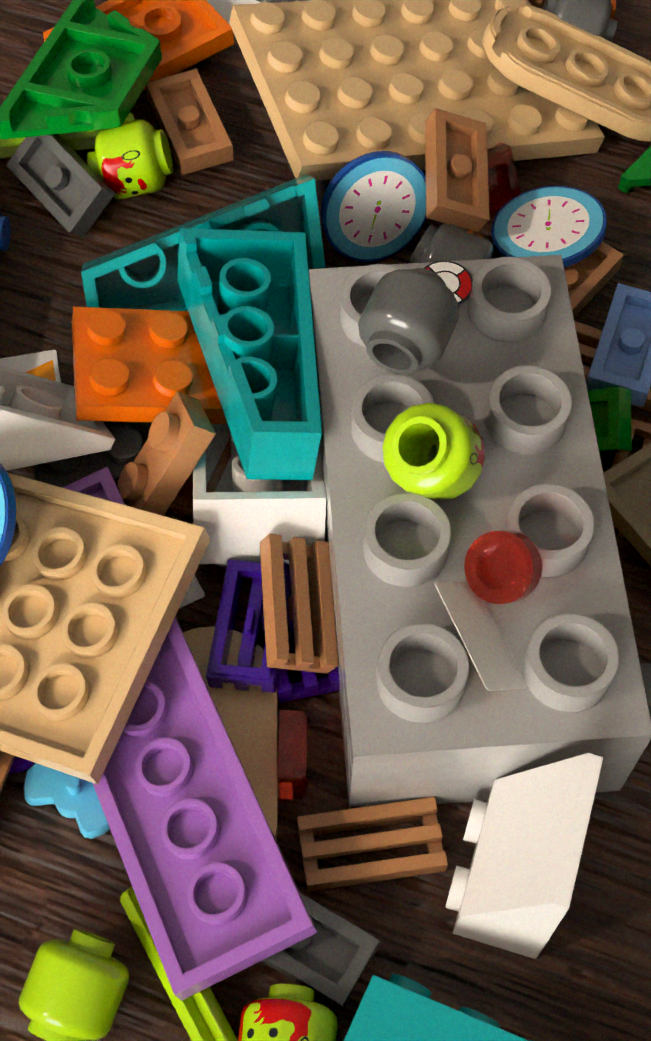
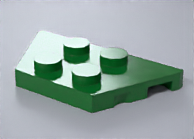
(81, 75)

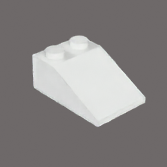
(41, 422)
(249, 509)
(524, 855)

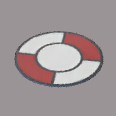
(455, 277)

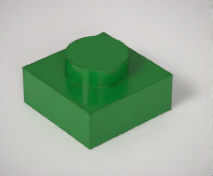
(612, 418)

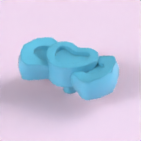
(71, 796)

